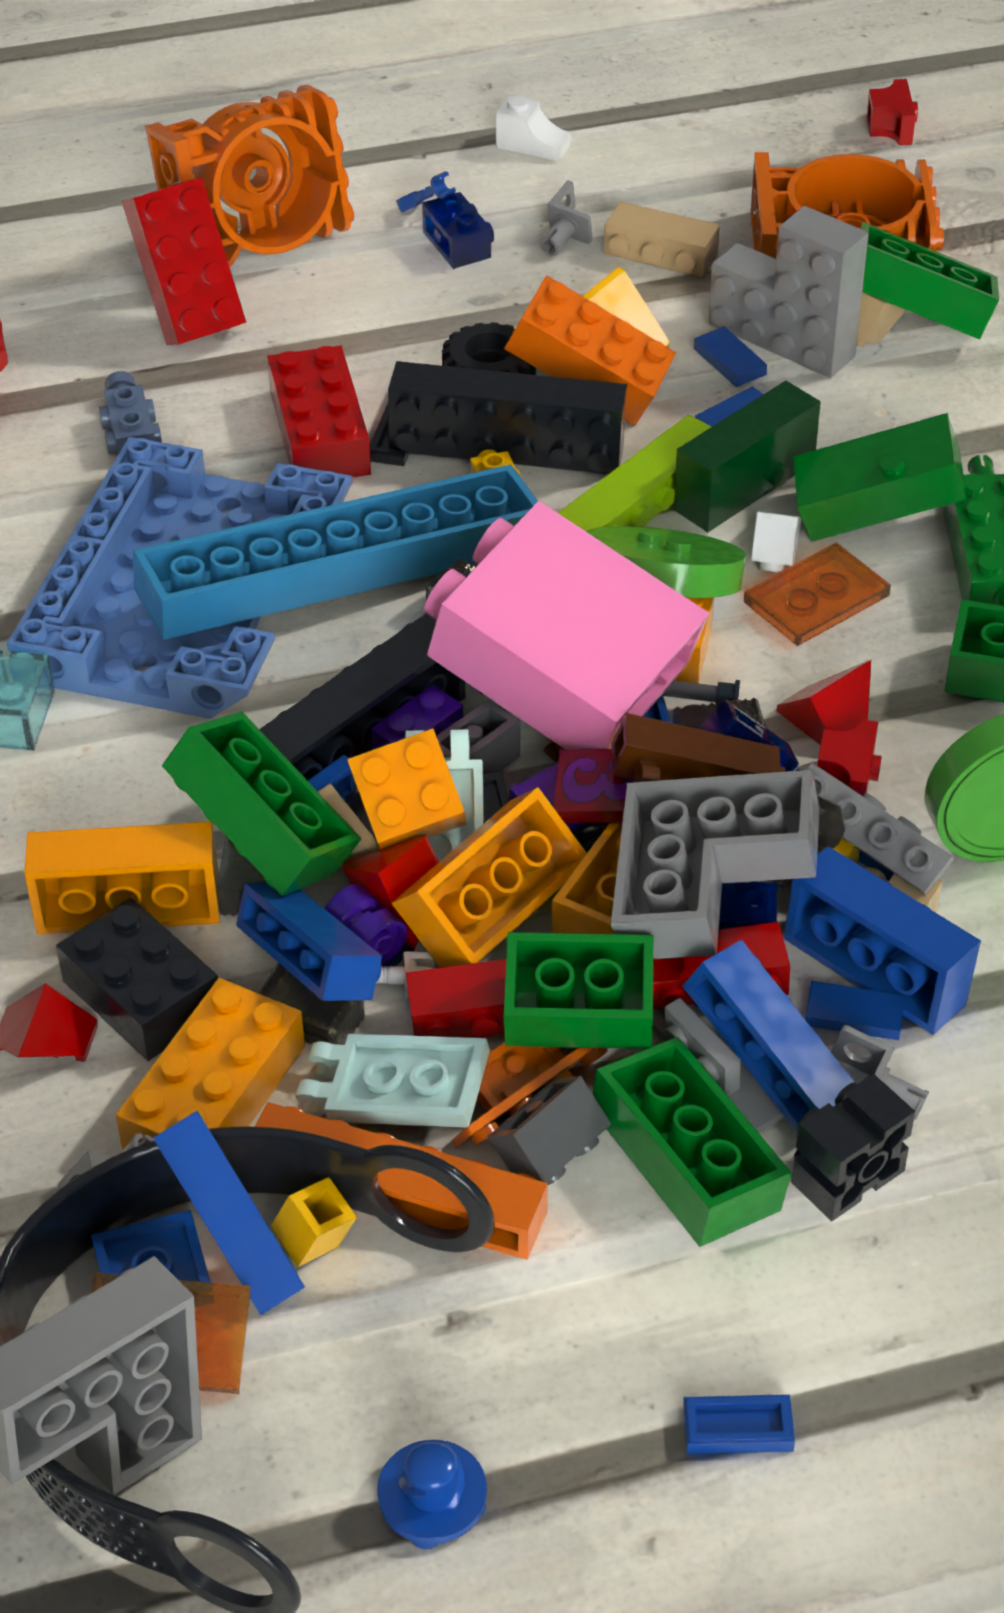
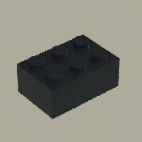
(135, 976)

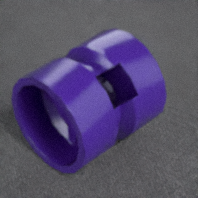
(368, 920)

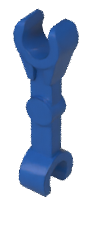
(416, 198)

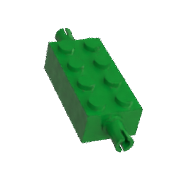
(978, 534)

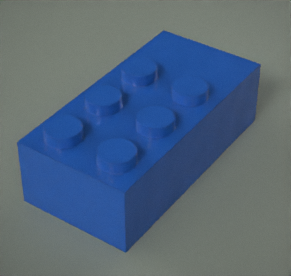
(882, 939)

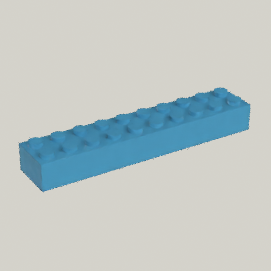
(323, 551)

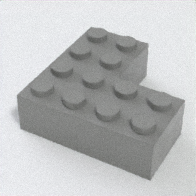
(804, 299)
(706, 832)
(105, 1378)

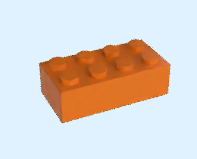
(584, 342)

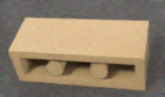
(661, 239)

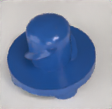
(432, 1492)

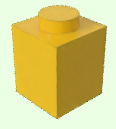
(313, 1221)

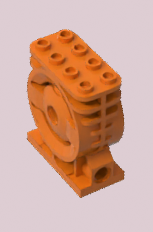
(225, 149)
(850, 190)

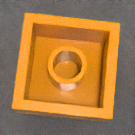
(407, 790)

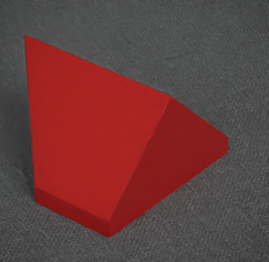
(831, 703)
(392, 871)
(47, 1026)

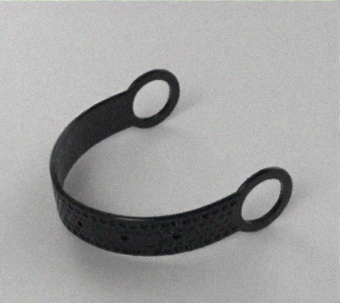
(141, 1185)

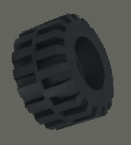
(483, 349)

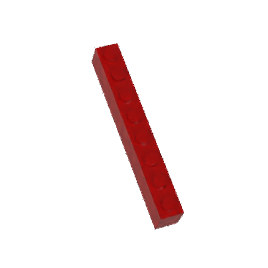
(471, 997)

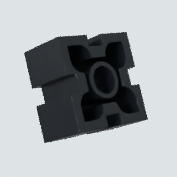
(851, 1146)

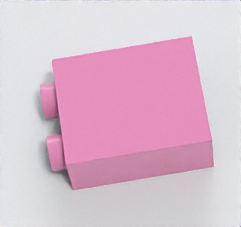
(561, 629)

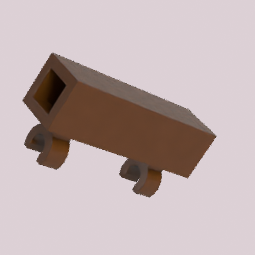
(668, 751)

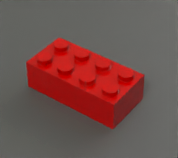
(184, 261)
(319, 411)

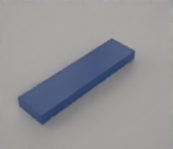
(229, 1212)

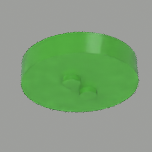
(682, 560)
(968, 793)

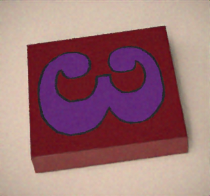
(587, 789)

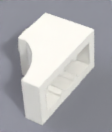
(526, 130)
(775, 540)

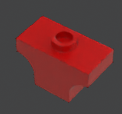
(892, 112)
(851, 755)

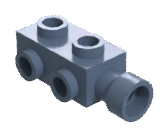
(126, 412)

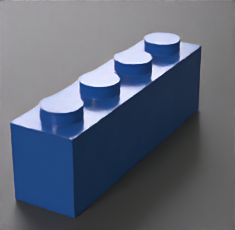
(309, 943)
(767, 1032)

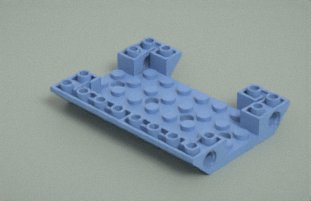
(88, 603)

